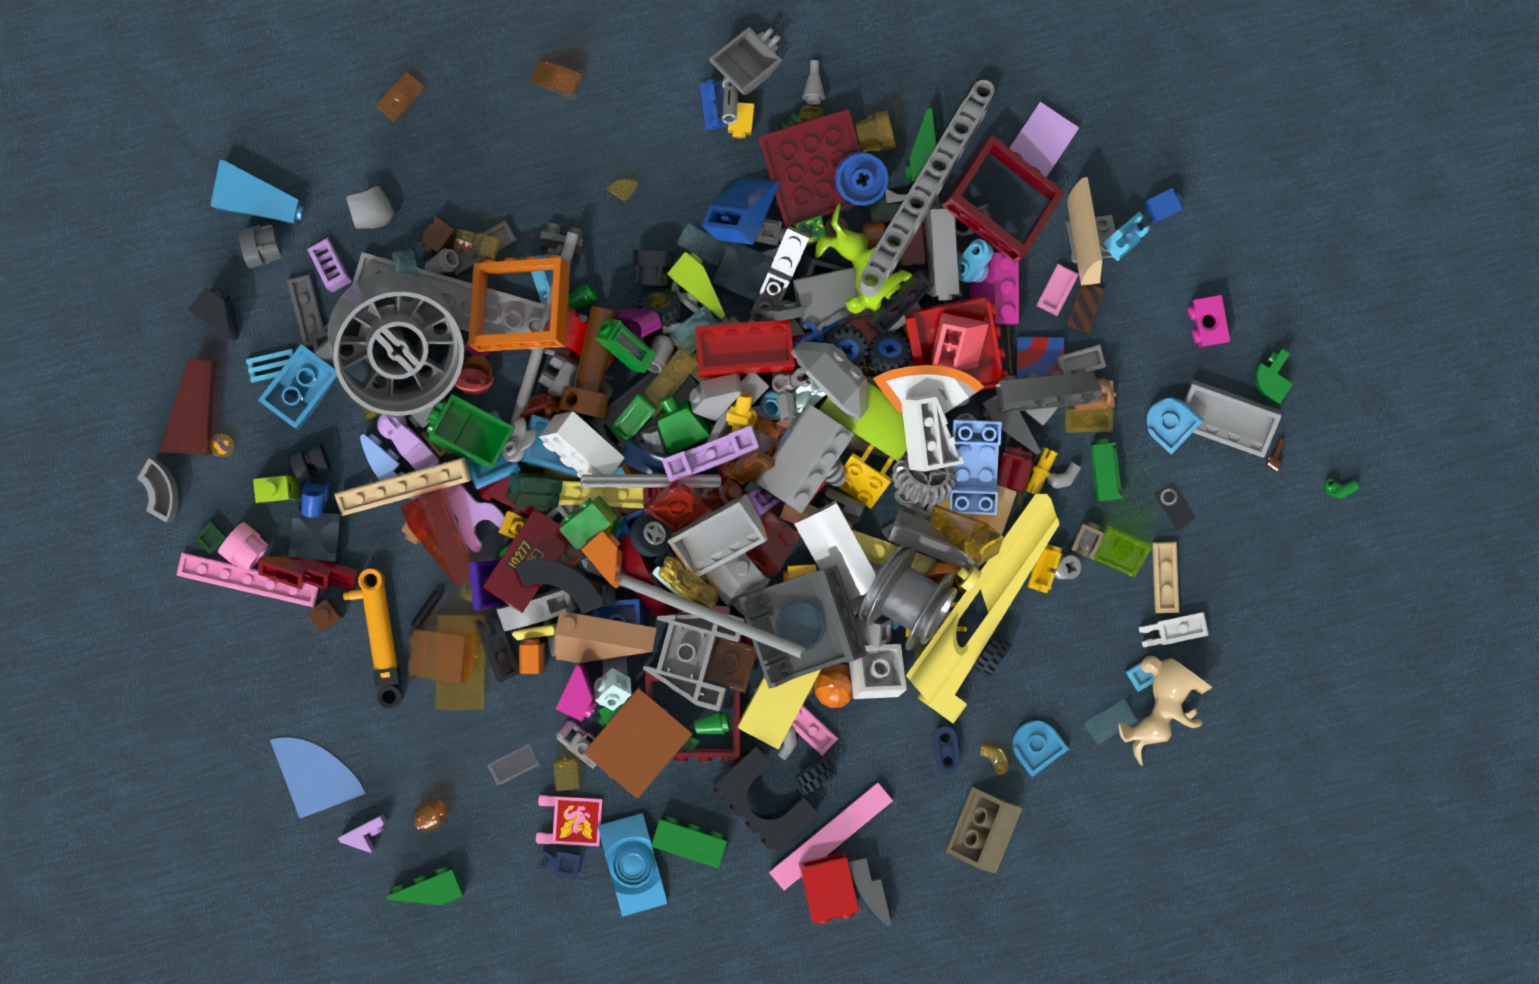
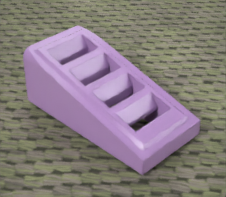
(340, 274)

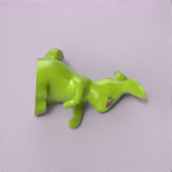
(855, 248)

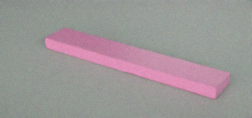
(234, 577)
(832, 834)

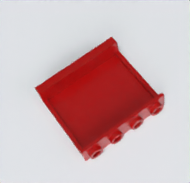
(923, 328)

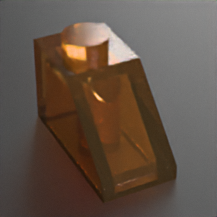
(556, 78)

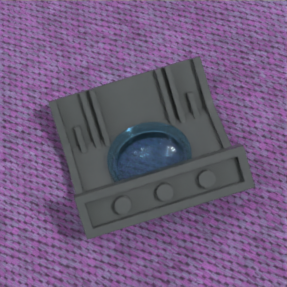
(808, 612)

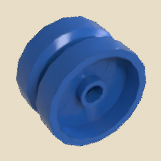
(861, 192)

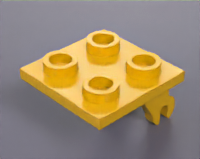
(864, 481)

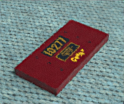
(536, 540)

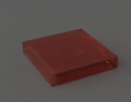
(677, 506)

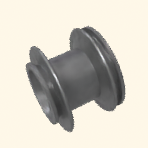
(908, 597)

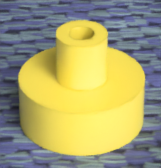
(969, 578)

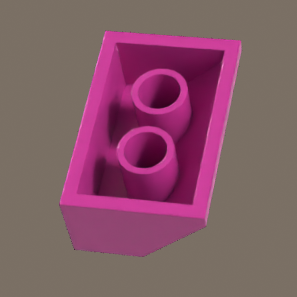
(1002, 289)
(578, 696)

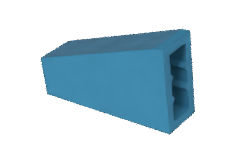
(248, 195)

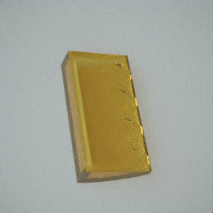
(462, 695)

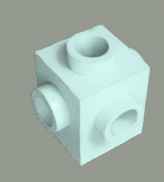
(612, 689)

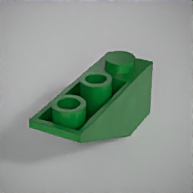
(435, 889)

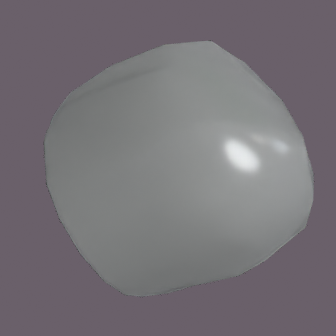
(370, 208)

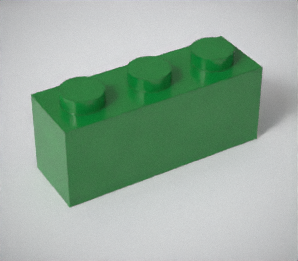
(689, 841)

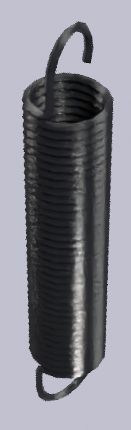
(426, 610)

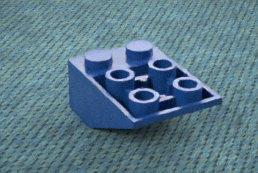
(740, 211)

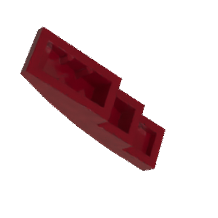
(299, 571)

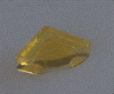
(623, 189)

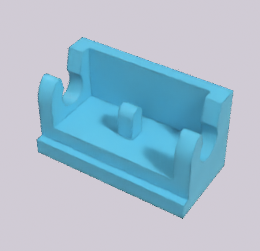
(1125, 237)

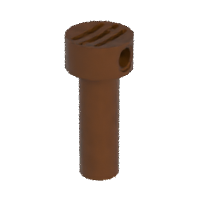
(586, 393)

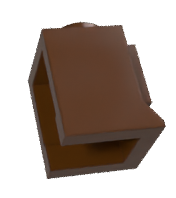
(437, 236)

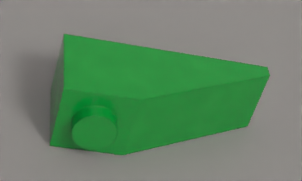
(922, 149)

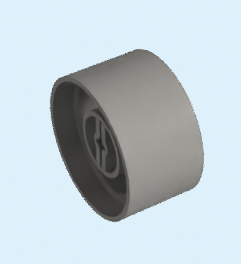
(406, 360)

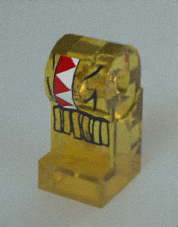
(477, 244)

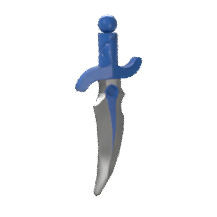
(826, 326)

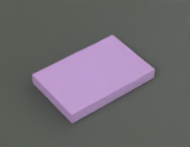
(1044, 138)

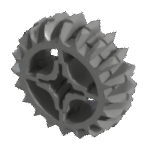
(923, 486)

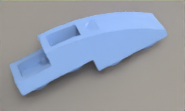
(382, 462)

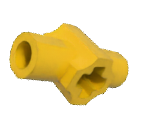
(740, 414)

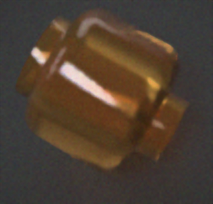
(431, 815)

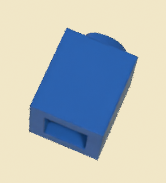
(1164, 205)

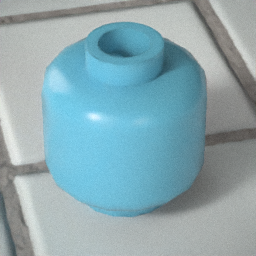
(769, 405)

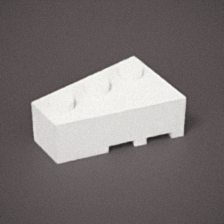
(927, 435)

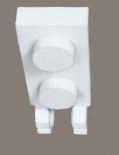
(1176, 629)

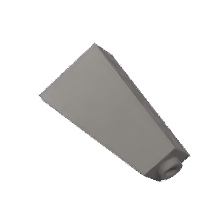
(941, 253)

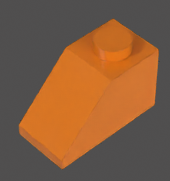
(605, 556)

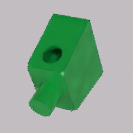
(679, 425)

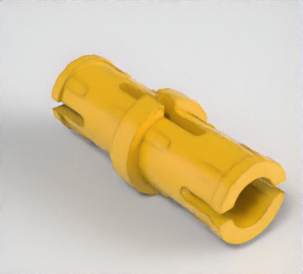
(1041, 471)

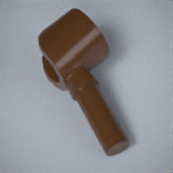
(1273, 462)

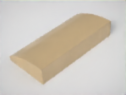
(1085, 233)

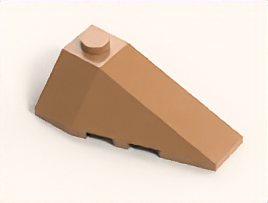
(594, 638)

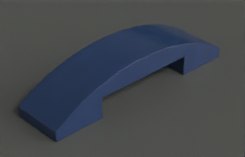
(648, 461)

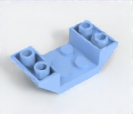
(977, 477)

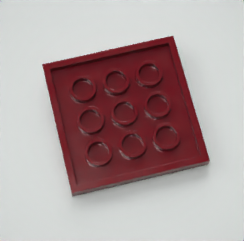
(805, 165)

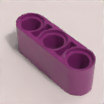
(640, 321)

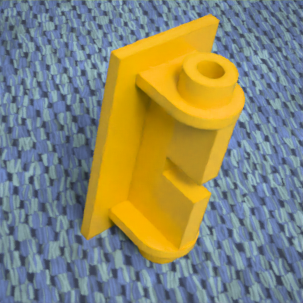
(1041, 575)

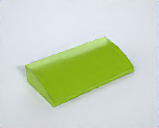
(879, 425)

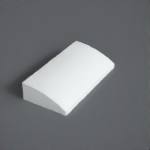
(835, 543)

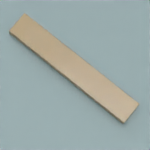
(403, 486)

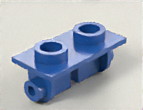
(712, 102)

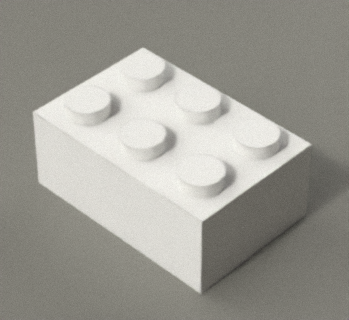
(580, 445)

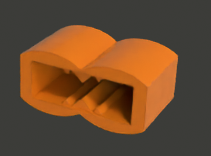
(532, 656)

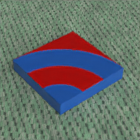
(1037, 355)

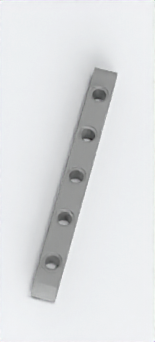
(926, 188)

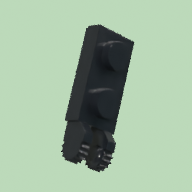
(497, 650)

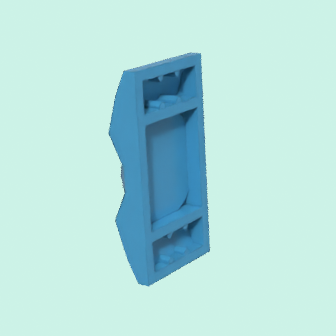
(632, 864)

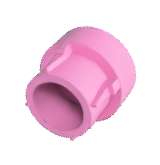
(243, 547)

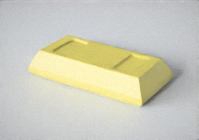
(533, 632)

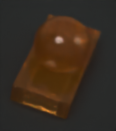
(400, 96)
(749, 466)

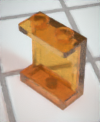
(441, 656)

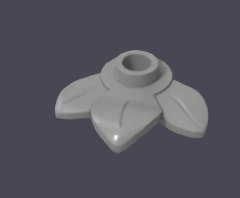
(518, 441)

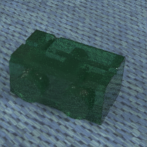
(534, 491)

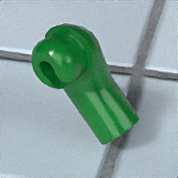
(1339, 490)

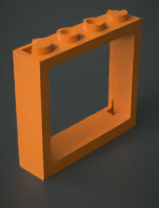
(554, 338)

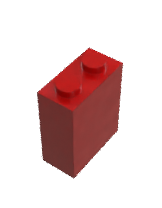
(828, 888)

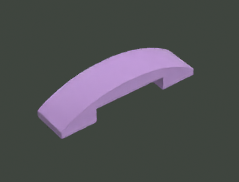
(710, 454)

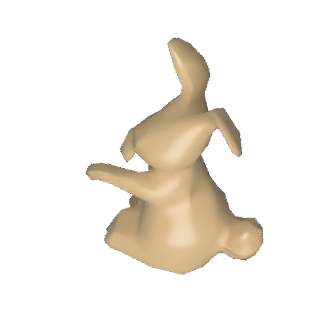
(1170, 688)

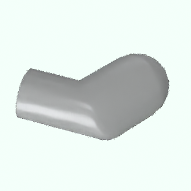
(789, 744)

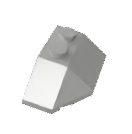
(834, 376)

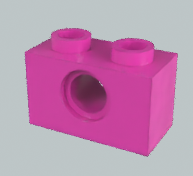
(1214, 308)

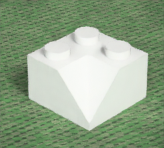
(878, 673)

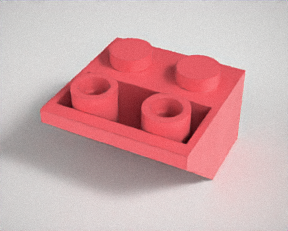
(958, 342)

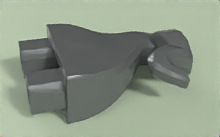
(566, 375)

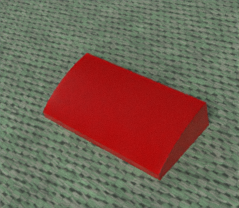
(744, 348)

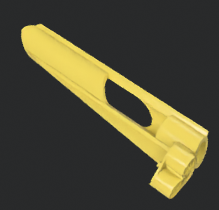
(945, 663)

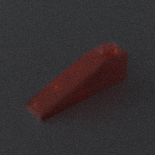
(438, 531)

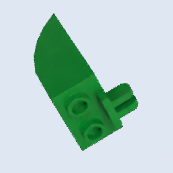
(468, 431)

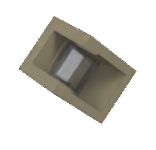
(1087, 540)

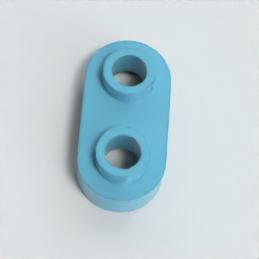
(974, 262)

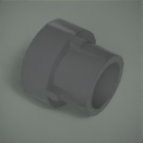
(260, 245)

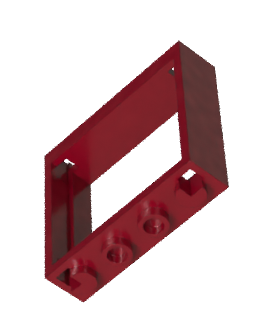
(984, 225)
(706, 754)

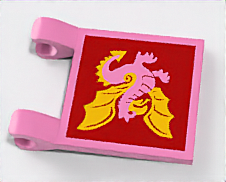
(573, 821)

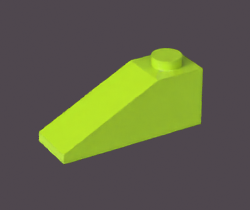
(694, 279)

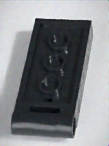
(615, 409)

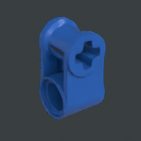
(314, 498)

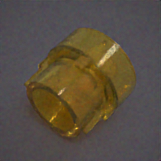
(876, 133)

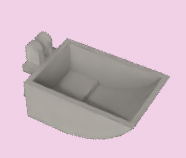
(748, 59)

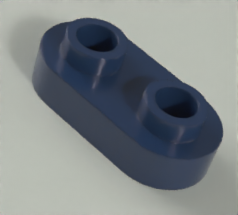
(945, 749)

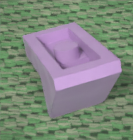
(358, 837)

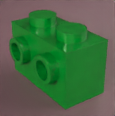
(587, 522)

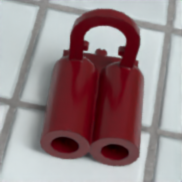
(1014, 468)

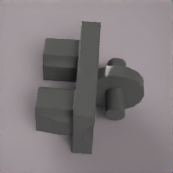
(554, 242)

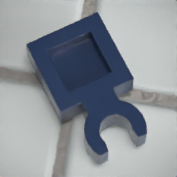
(565, 863)

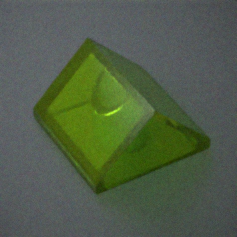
(1122, 551)

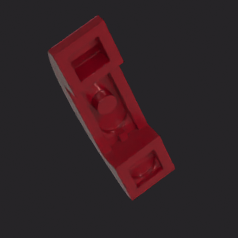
(637, 567)

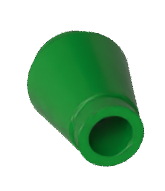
(581, 297)
(713, 724)

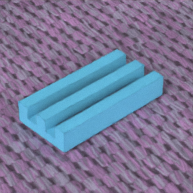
(252, 369)

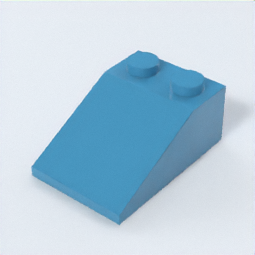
(299, 387)

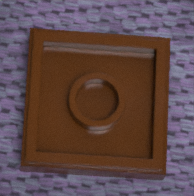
(731, 664)

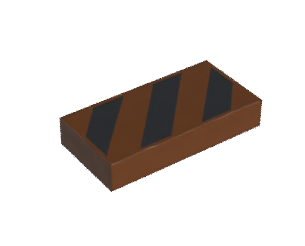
(1085, 308)

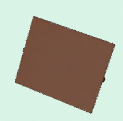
(637, 743)

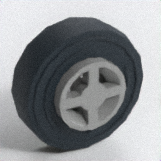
(657, 531)

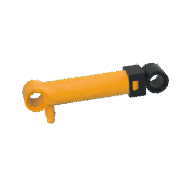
(386, 671)

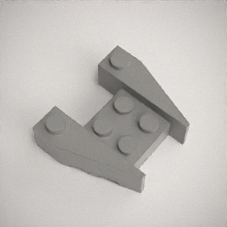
(687, 658)

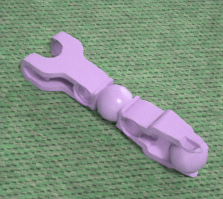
(420, 456)

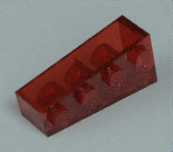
(192, 413)
(781, 537)

